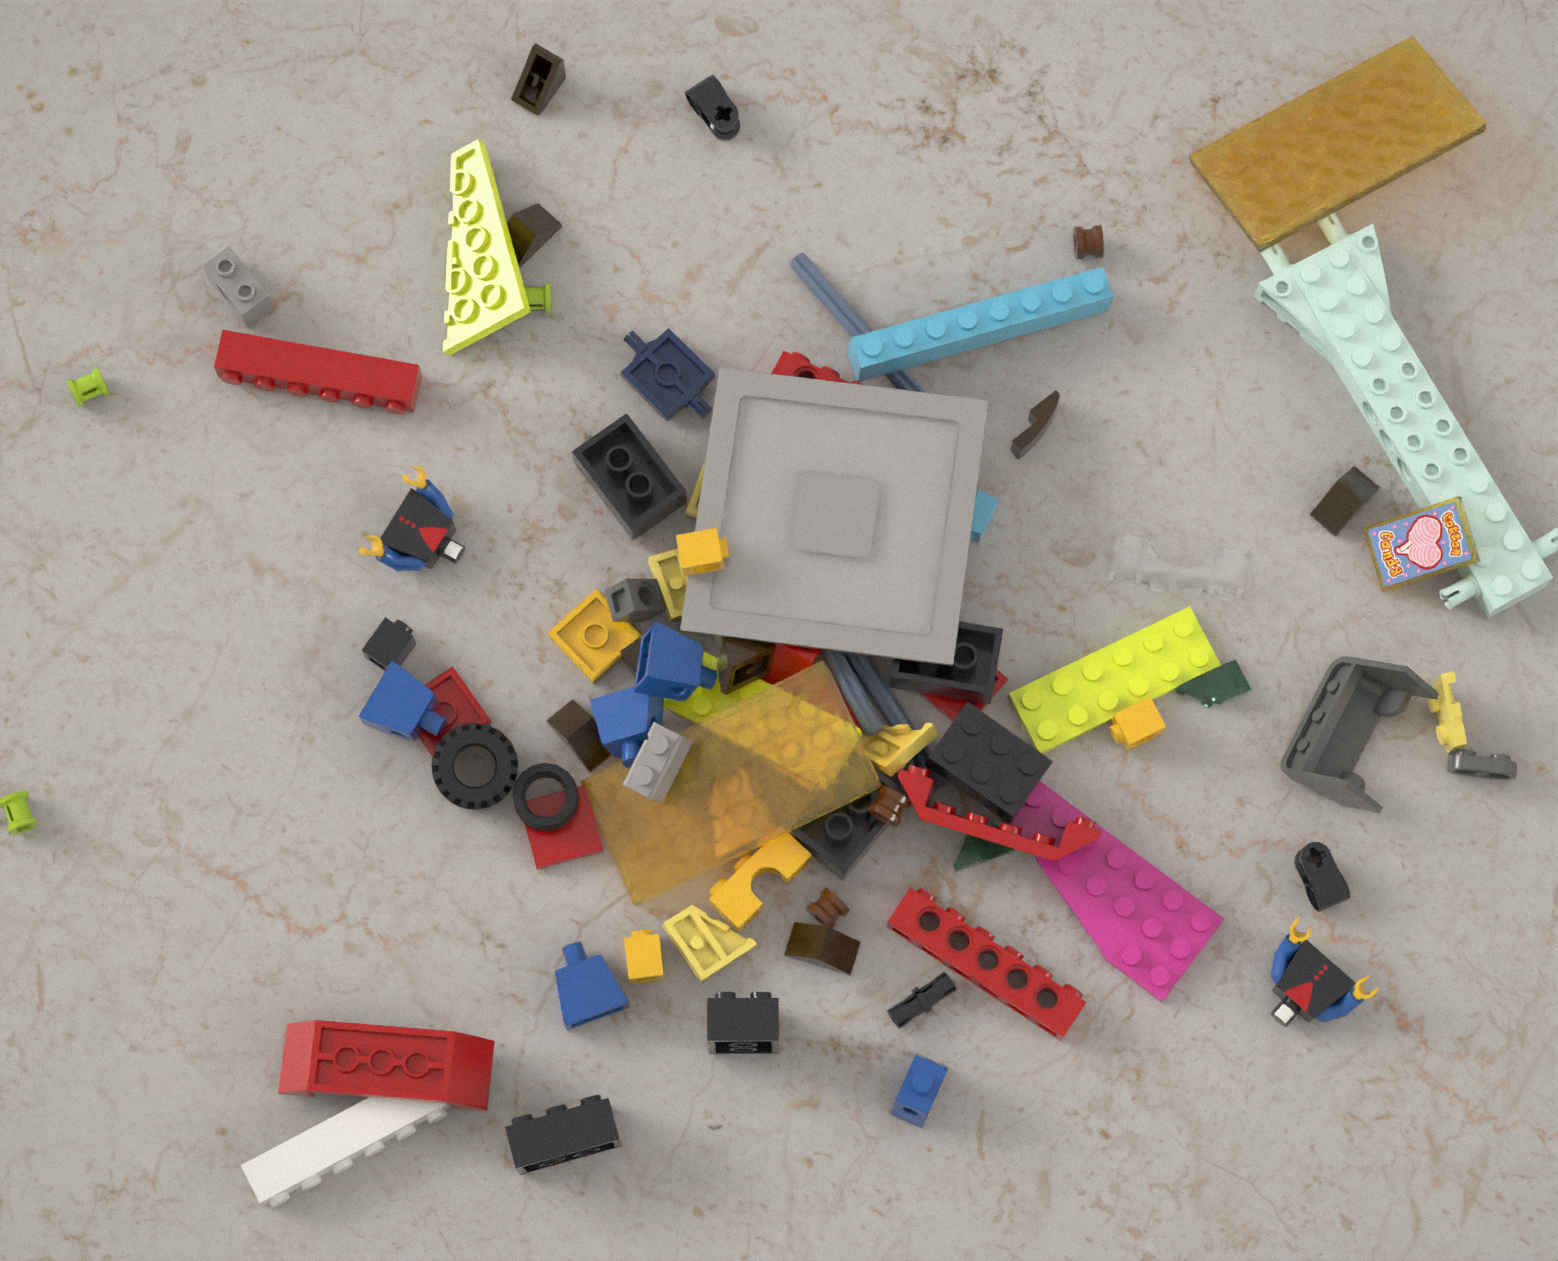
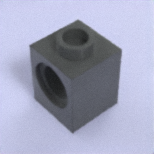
(634, 600)

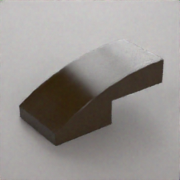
(1040, 418)

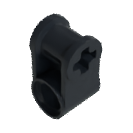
(713, 104)
(1322, 880)

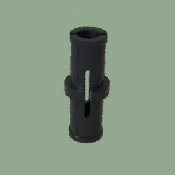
(921, 1000)

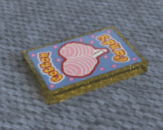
(1421, 544)

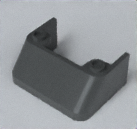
(1341, 723)

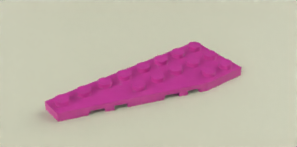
(1123, 902)

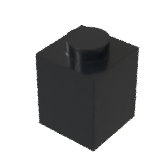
(389, 643)

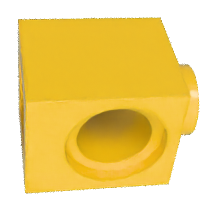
(702, 551)
(1137, 724)
(644, 957)

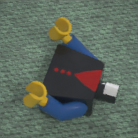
(418, 530)
(1311, 982)

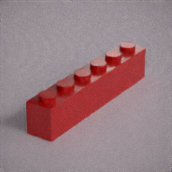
(317, 371)

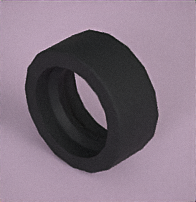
(540, 771)

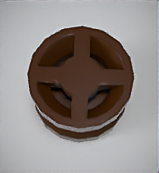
(1088, 242)
(889, 806)
(828, 908)

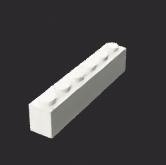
(334, 1145)

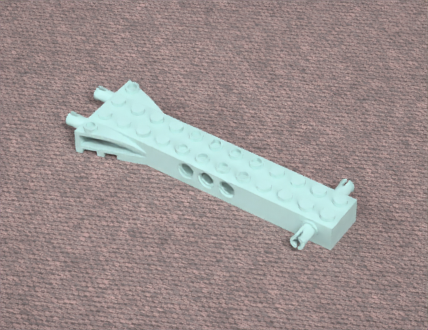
(1345, 314)

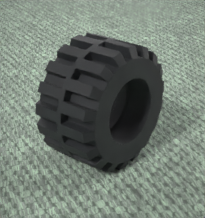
(474, 735)

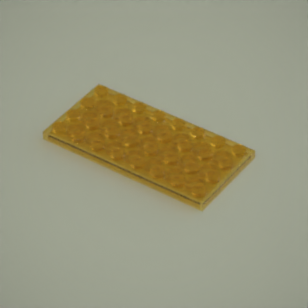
(1337, 143)
(741, 785)

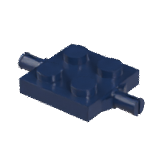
(667, 374)

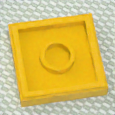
(592, 637)

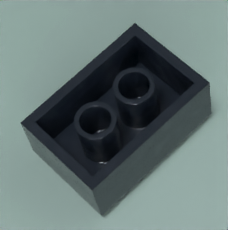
(629, 476)
(969, 677)
(988, 762)
(845, 833)
(743, 1024)
(563, 1134)

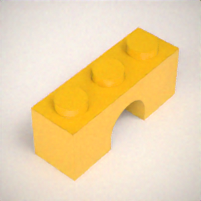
(734, 896)

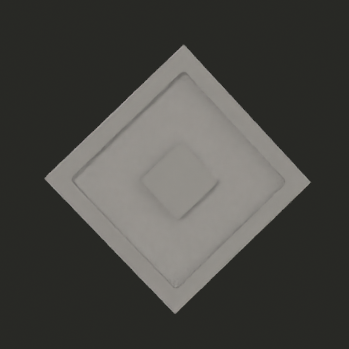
(837, 515)

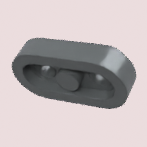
(1468, 764)

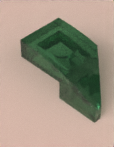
(1217, 685)
(978, 851)

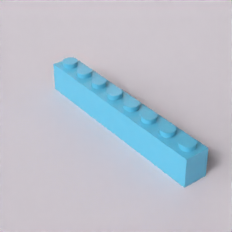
(979, 324)

